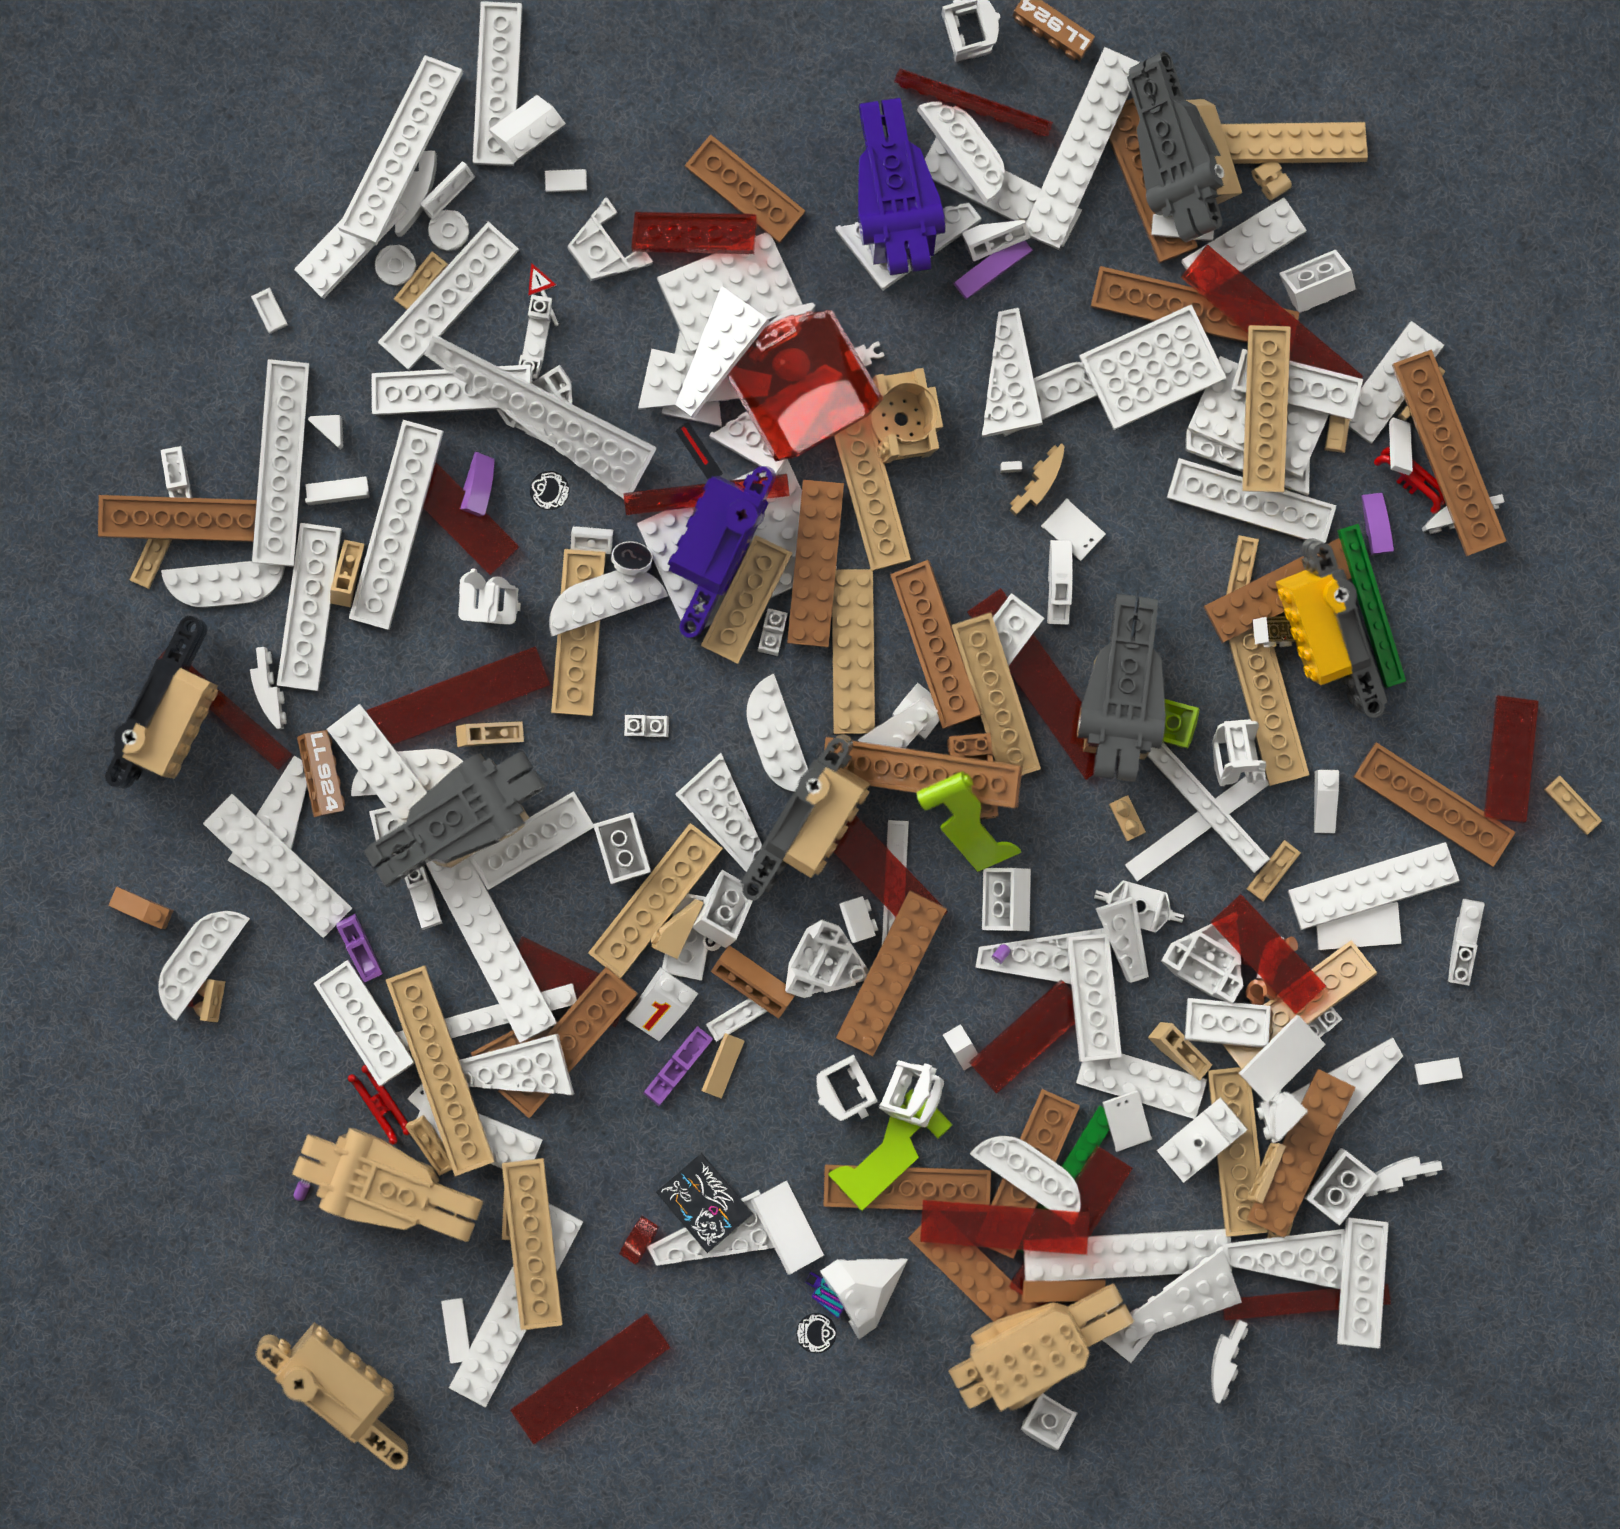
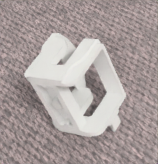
(988, 23)
(488, 599)
(1242, 753)
(897, 1089)
(829, 1097)

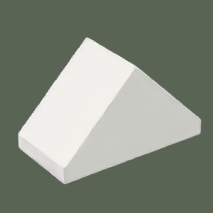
(331, 427)
(961, 1046)

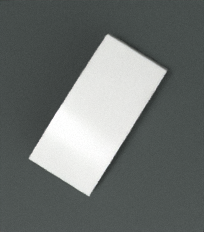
(772, 632)
(646, 726)
(1325, 1022)
(1438, 1071)

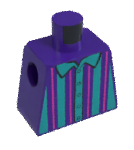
(824, 1294)

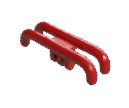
(1416, 480)
(380, 1105)

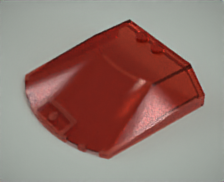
(803, 383)

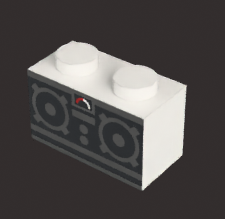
(1273, 631)

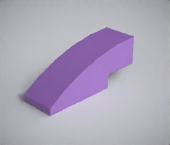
(478, 485)
(1377, 524)
(359, 948)

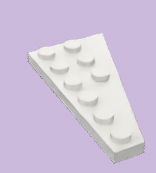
(1034, 958)

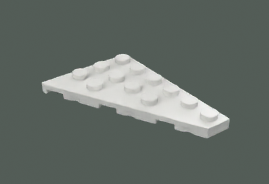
(956, 221)
(744, 439)

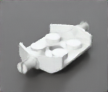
(1156, 902)

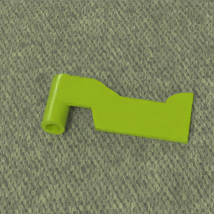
(965, 826)
(888, 1160)

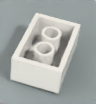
(622, 848)

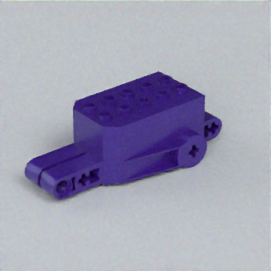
(896, 193)
(718, 540)

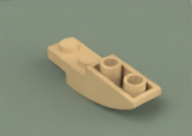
(1045, 475)

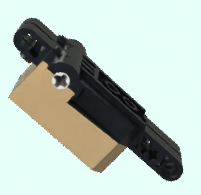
(165, 712)

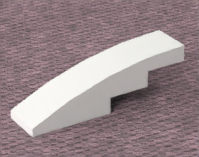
(176, 473)

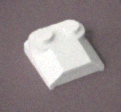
(1048, 1422)

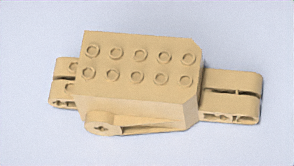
(383, 1186)
(1036, 1348)
(337, 1388)

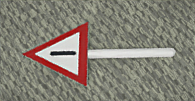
(539, 283)

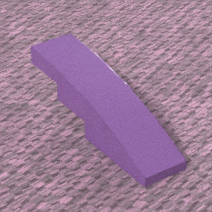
(991, 268)
(677, 1066)

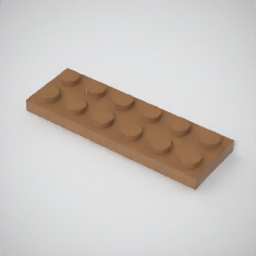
(744, 188)

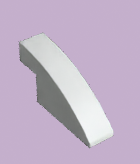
(416, 191)

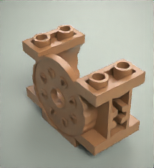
(976, 747)

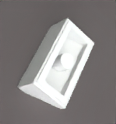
(592, 539)

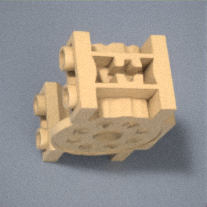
(914, 390)

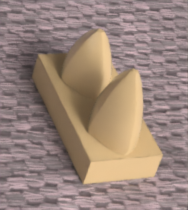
(1127, 818)
(210, 1007)

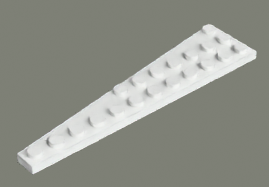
(585, 439)

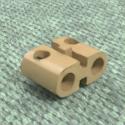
(1271, 179)

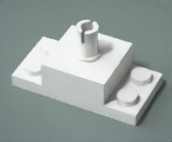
(1202, 1140)

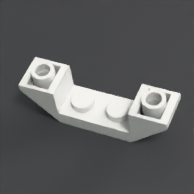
(537, 333)

